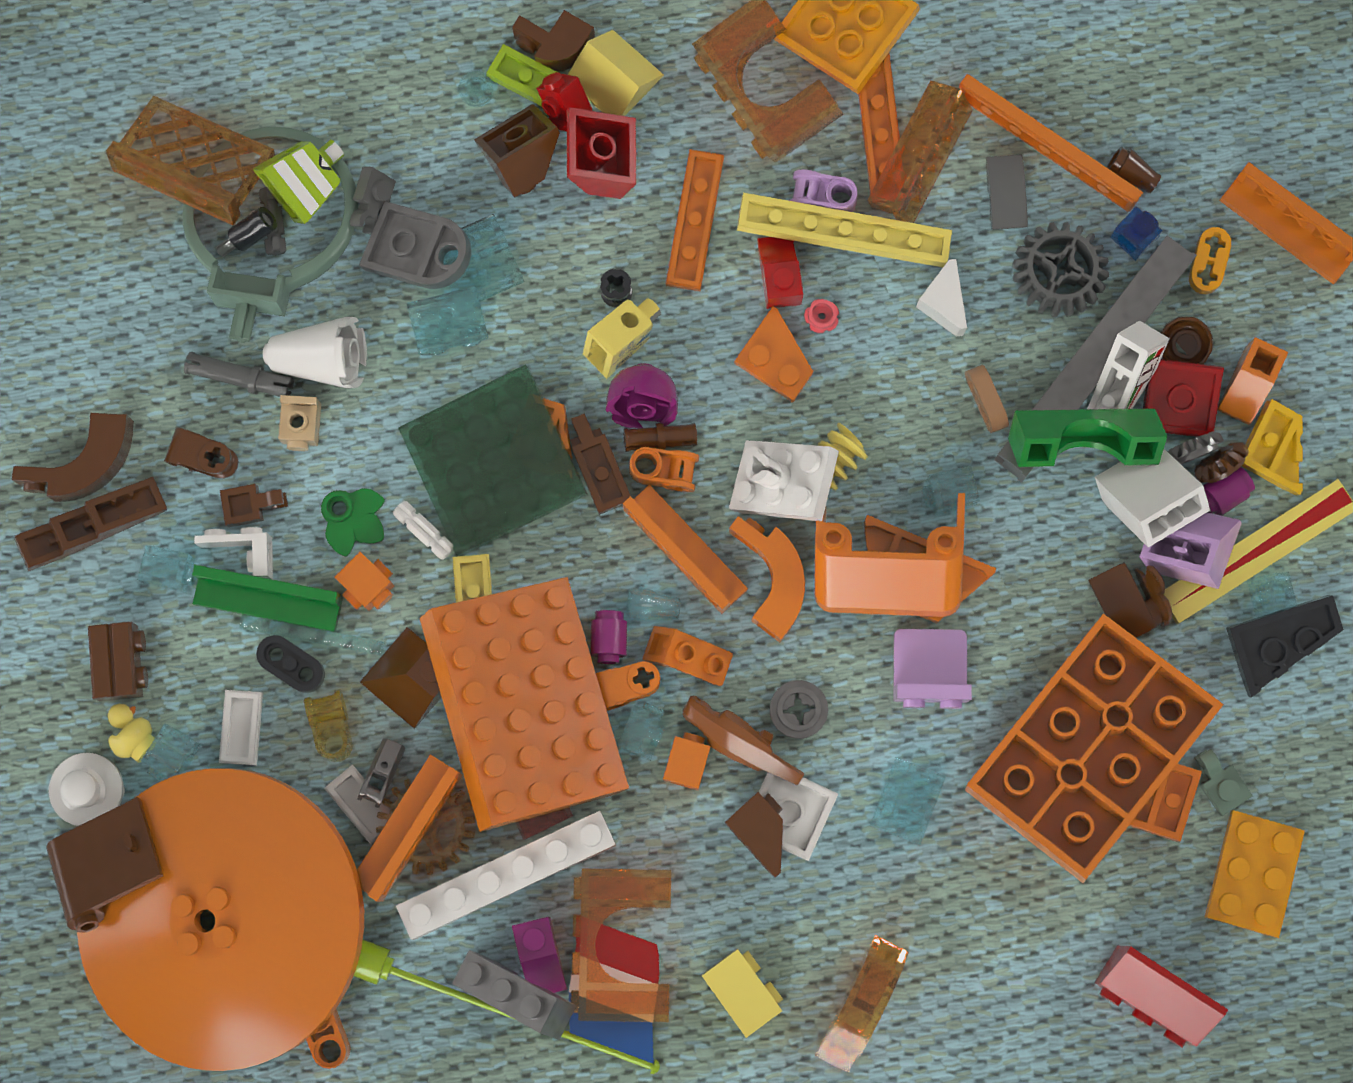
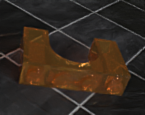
(726, 53)
(601, 895)

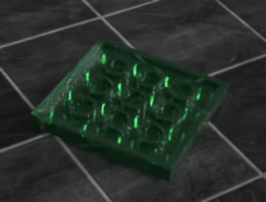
(492, 461)

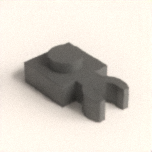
(371, 193)

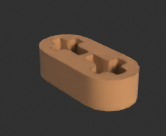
(987, 398)

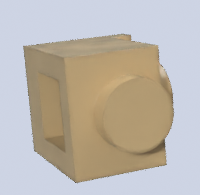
(308, 434)

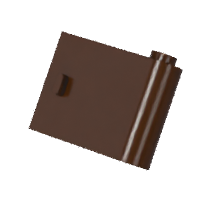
(99, 864)

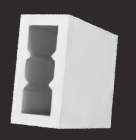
(1153, 497)

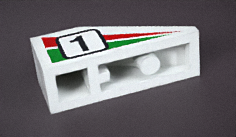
(1129, 367)

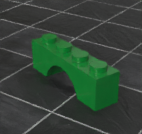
(1127, 434)

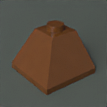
(520, 149)
(405, 678)

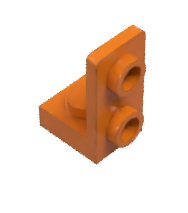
(687, 654)

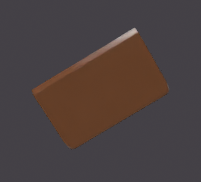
(1122, 600)

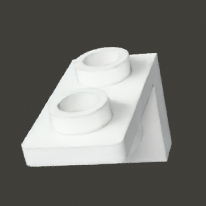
(258, 559)

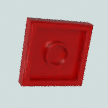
(1185, 396)

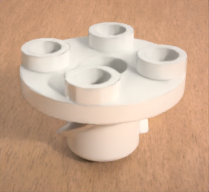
(85, 788)

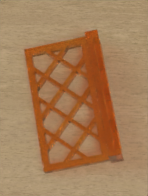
(170, 178)

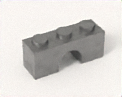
(514, 995)

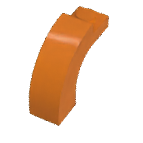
(787, 575)

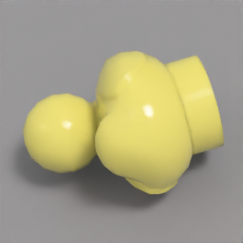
(135, 734)

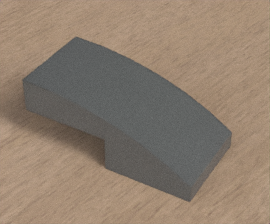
(1007, 191)

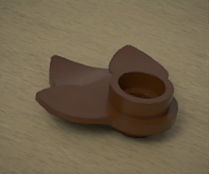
(1156, 602)

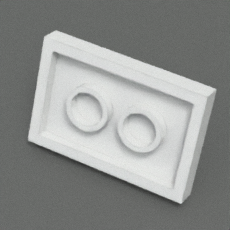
(784, 480)

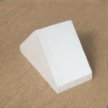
(944, 300)

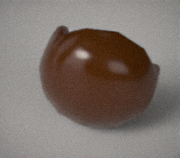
(1191, 336)

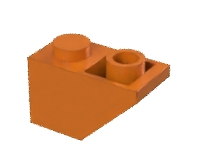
(1252, 380)

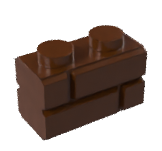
(117, 661)

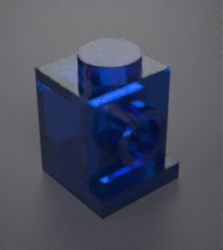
(1139, 229)

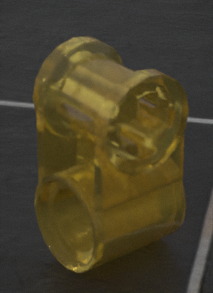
(329, 718)

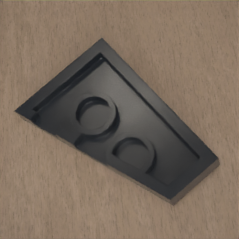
(1280, 639)

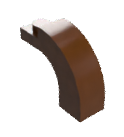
(94, 468)

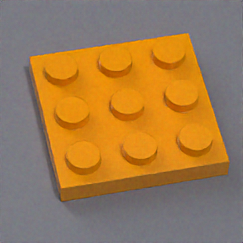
(846, 35)

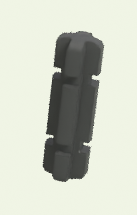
(274, 243)

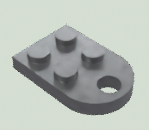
(412, 247)

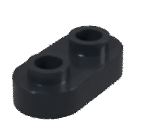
(291, 664)

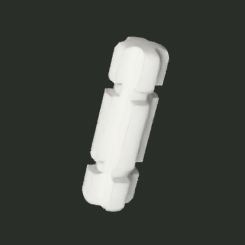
(423, 530)

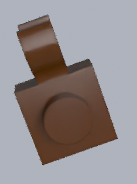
(245, 504)

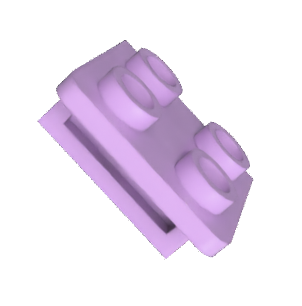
(930, 668)

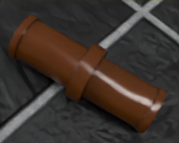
(660, 437)

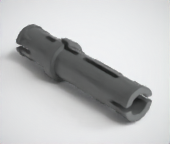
(253, 379)

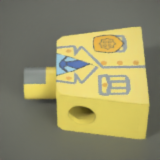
(620, 335)

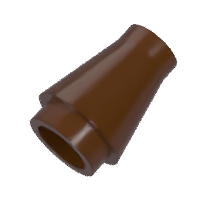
(1134, 169)

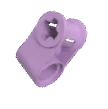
(822, 188)

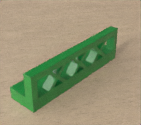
(266, 598)

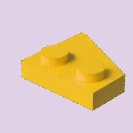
(1276, 447)

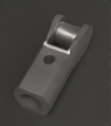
(382, 768)

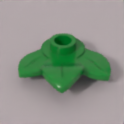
(356, 523)

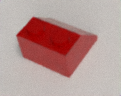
(601, 152)

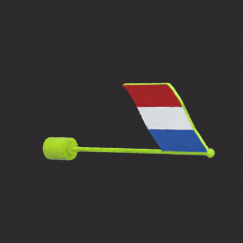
(619, 954)

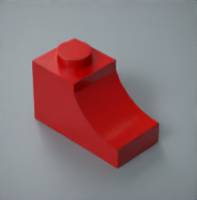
(780, 272)

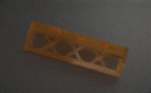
(920, 152)

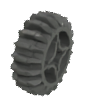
(1072, 274)

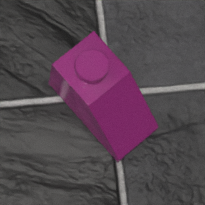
(539, 954)

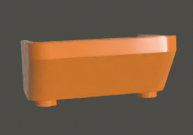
(890, 580)

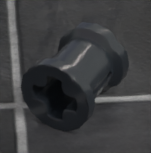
(616, 277)

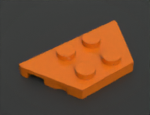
(889, 538)

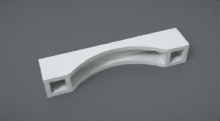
(505, 875)

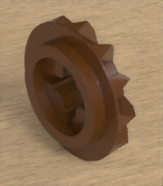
(1221, 463)

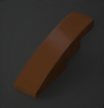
(90, 523)

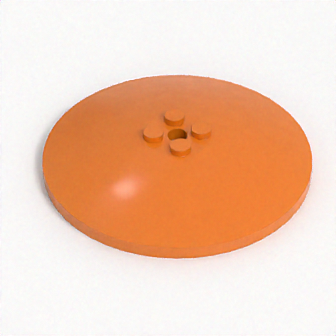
(281, 932)

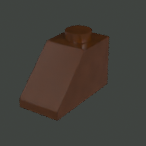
(760, 830)

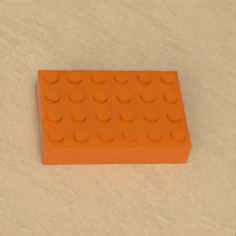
(523, 703)
(1093, 747)

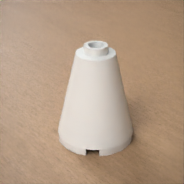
(320, 353)

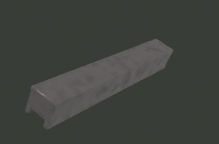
(1086, 366)

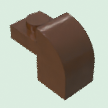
(559, 46)

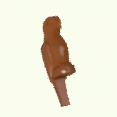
(738, 740)

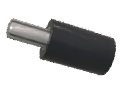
(248, 231)

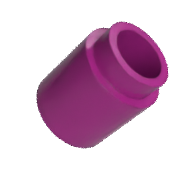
(1229, 492)
(608, 636)

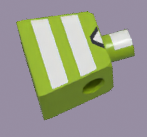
(301, 177)

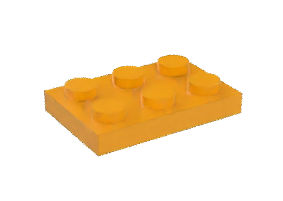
(1254, 873)

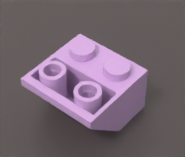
(1195, 551)

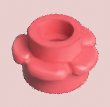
(830, 311)

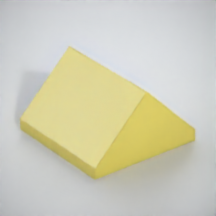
(614, 74)

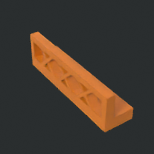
(1284, 220)
(685, 548)
(406, 827)

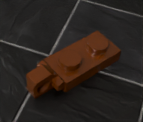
(598, 466)

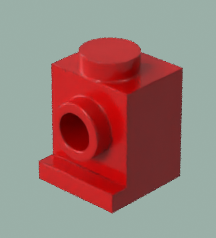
(558, 94)

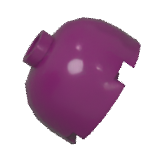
(642, 395)

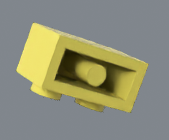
(742, 992)

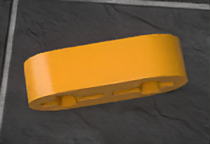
(1218, 262)

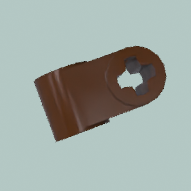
(197, 453)

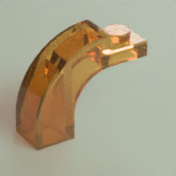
(863, 1004)

